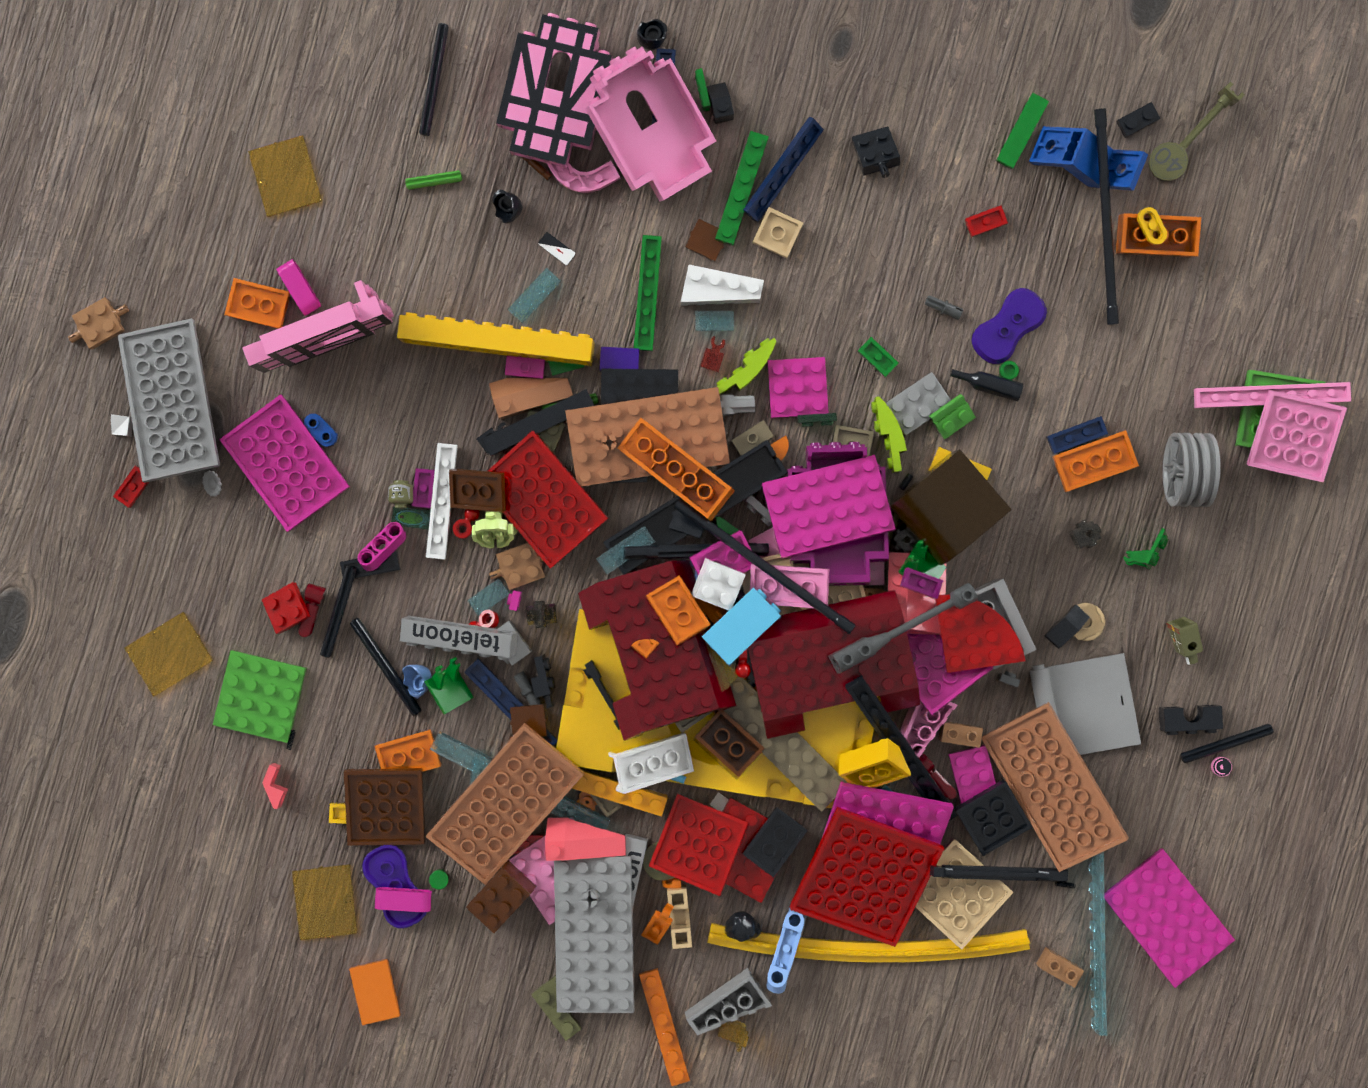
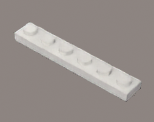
(440, 504)

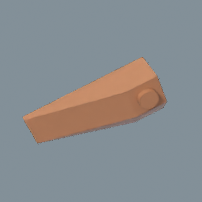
(521, 395)

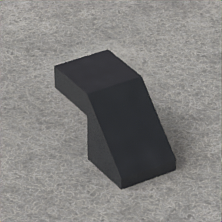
(1067, 626)

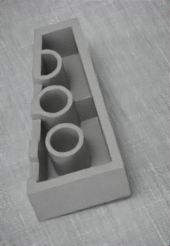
(727, 1003)

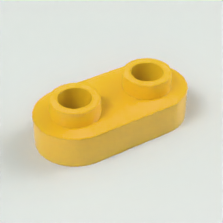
(1154, 224)

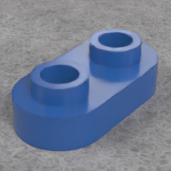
(320, 429)

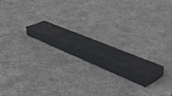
(537, 422)

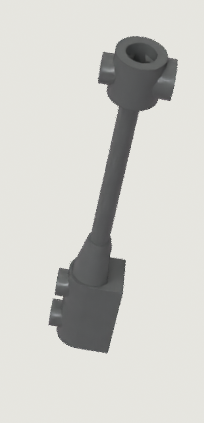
(867, 647)

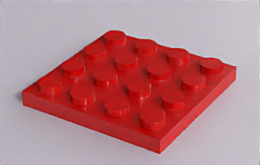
(698, 844)
(745, 874)

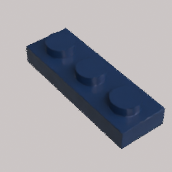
(1077, 435)

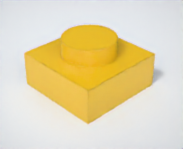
(337, 813)

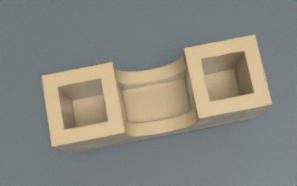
(681, 920)

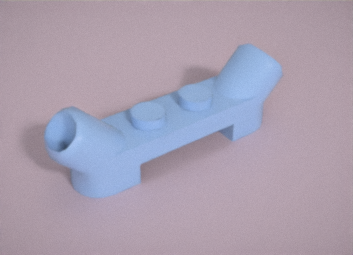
(785, 951)

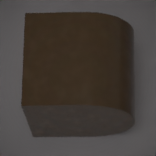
(950, 507)

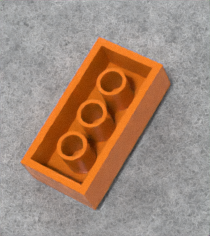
(1181, 239)

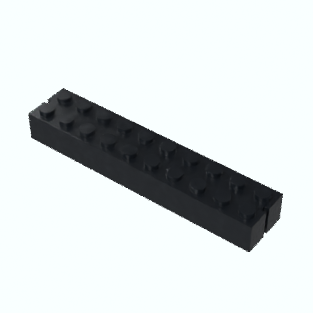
(742, 474)

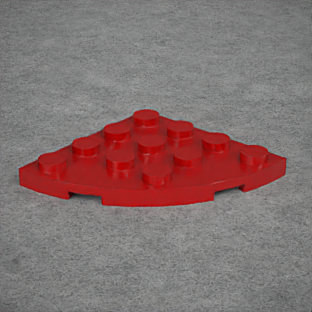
(976, 637)

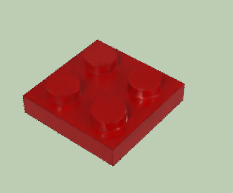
(286, 608)

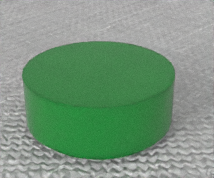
(1009, 370)
(439, 879)

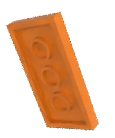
(1095, 461)

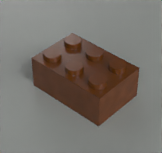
(728, 744)
(501, 896)

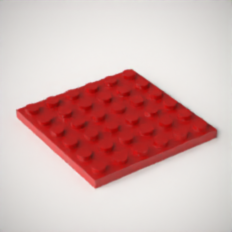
(866, 877)

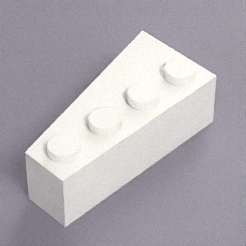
(718, 287)

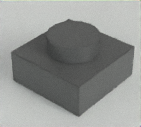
(1008, 678)

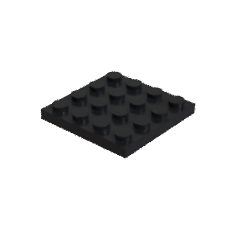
(635, 384)

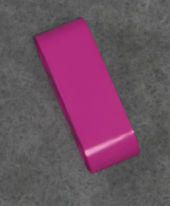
(298, 287)
(384, 537)
(403, 899)

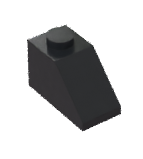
(720, 103)

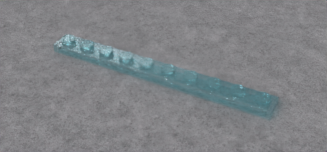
(477, 761)
(1097, 945)

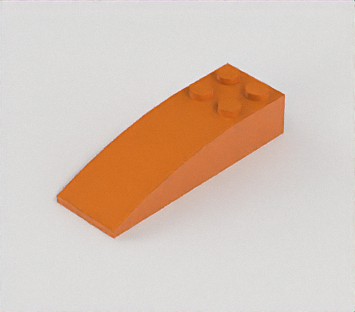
(676, 469)

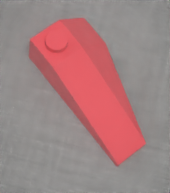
(577, 840)

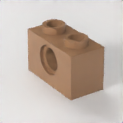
(960, 734)
(1060, 967)

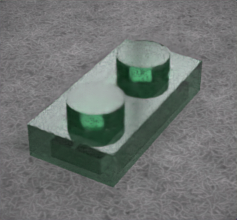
(825, 419)

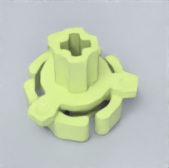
(492, 528)

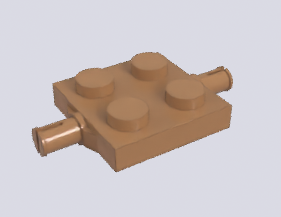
(98, 323)
(519, 566)

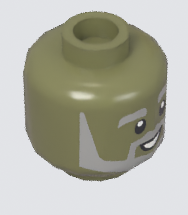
(400, 493)

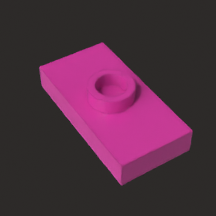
(525, 367)

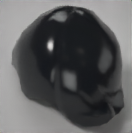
(652, 34)
(507, 206)
(742, 927)

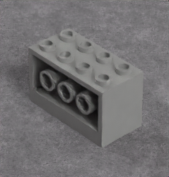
(997, 596)

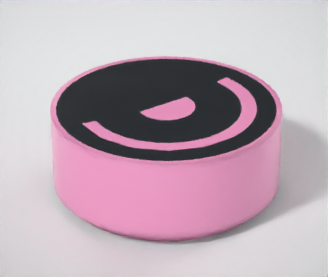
(1221, 766)

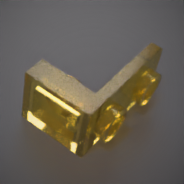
(734, 1032)

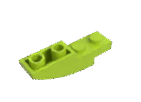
(754, 363)
(888, 425)

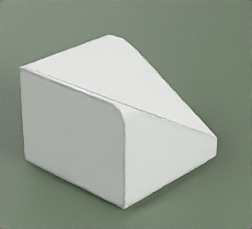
(121, 425)

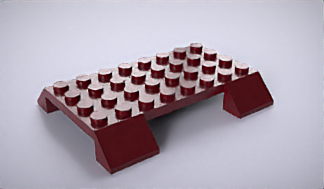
(798, 677)
(674, 679)

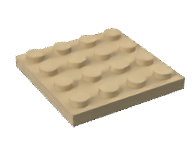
(961, 905)

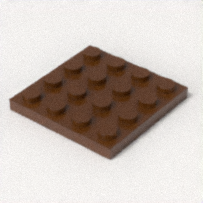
(384, 806)

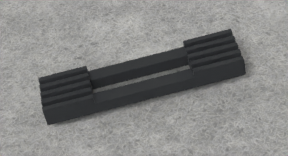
(592, 672)

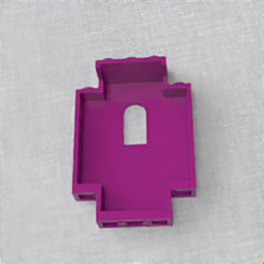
(851, 560)

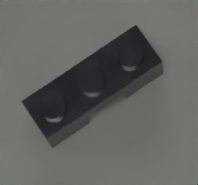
(1207, 718)

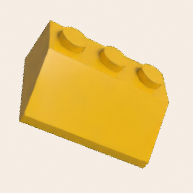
(873, 764)

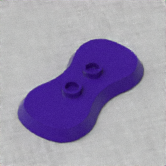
(998, 337)
(388, 868)

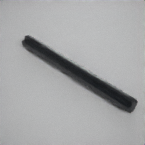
(433, 80)
(385, 666)

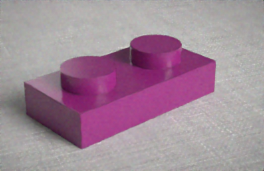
(423, 488)
(921, 583)

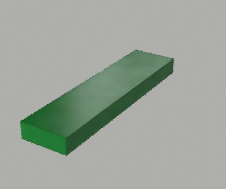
(1022, 130)

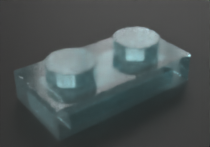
(714, 320)

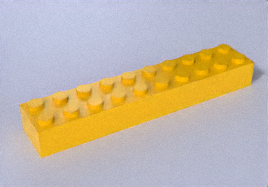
(495, 340)

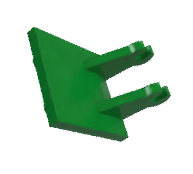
(1148, 558)
(922, 561)
(448, 687)

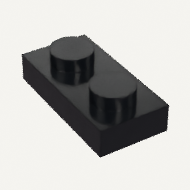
(1138, 119)

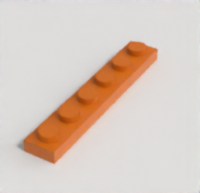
(664, 1027)

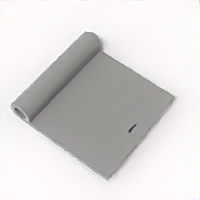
(1090, 701)

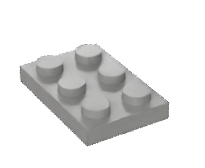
(918, 402)

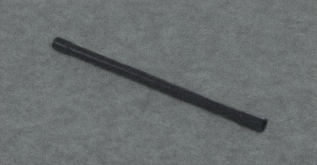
(1100, 125)
(838, 619)

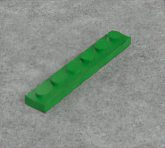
(741, 188)
(647, 292)

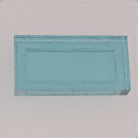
(488, 597)

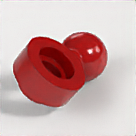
(470, 515)
(484, 619)
(743, 669)

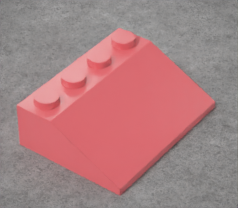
(911, 602)

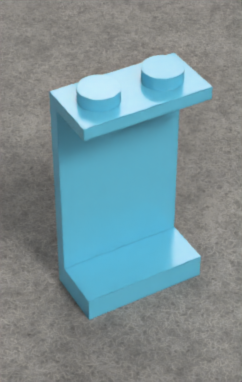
(742, 625)

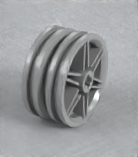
(1191, 469)

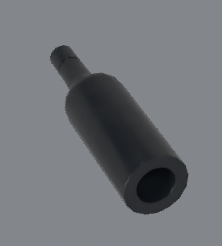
(991, 384)

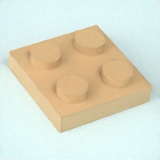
(777, 232)

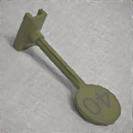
(1170, 159)

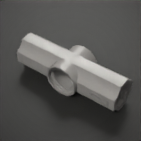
(737, 404)

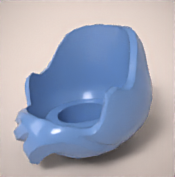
(414, 679)

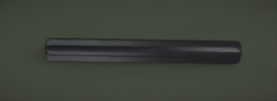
(338, 611)
(1226, 743)

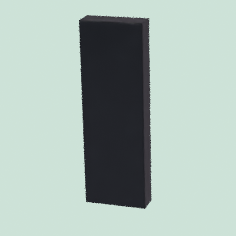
(389, 565)

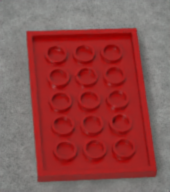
(546, 500)

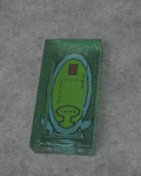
(411, 517)

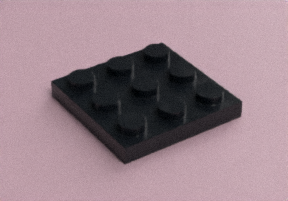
(993, 817)

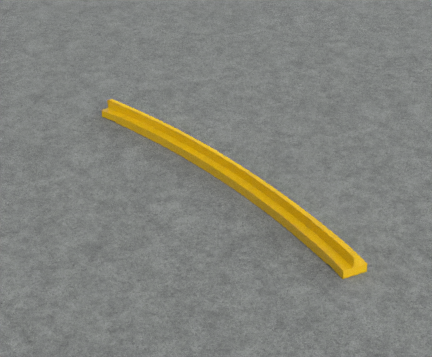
(878, 951)

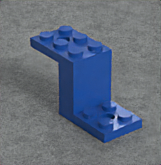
(1078, 154)

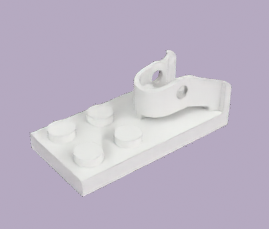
(652, 763)

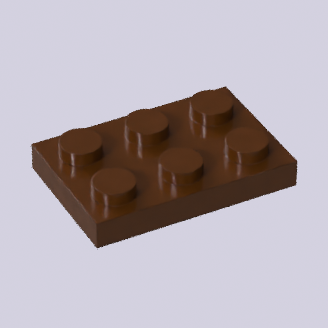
(477, 490)

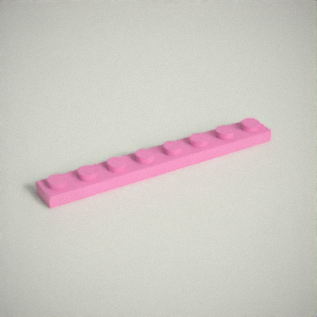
(1257, 394)

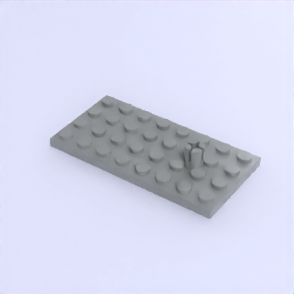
(168, 400)
(594, 935)

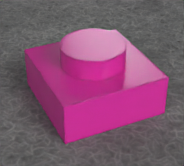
(514, 600)

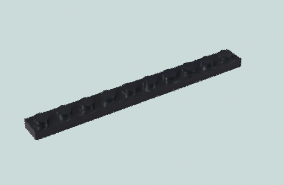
(886, 728)

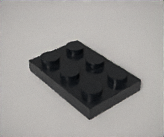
(774, 842)

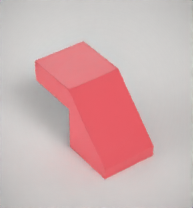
(275, 792)

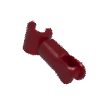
(314, 595)
(946, 788)

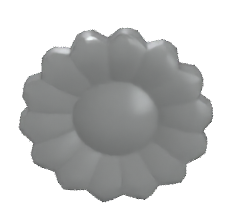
(212, 483)

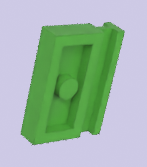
(952, 416)

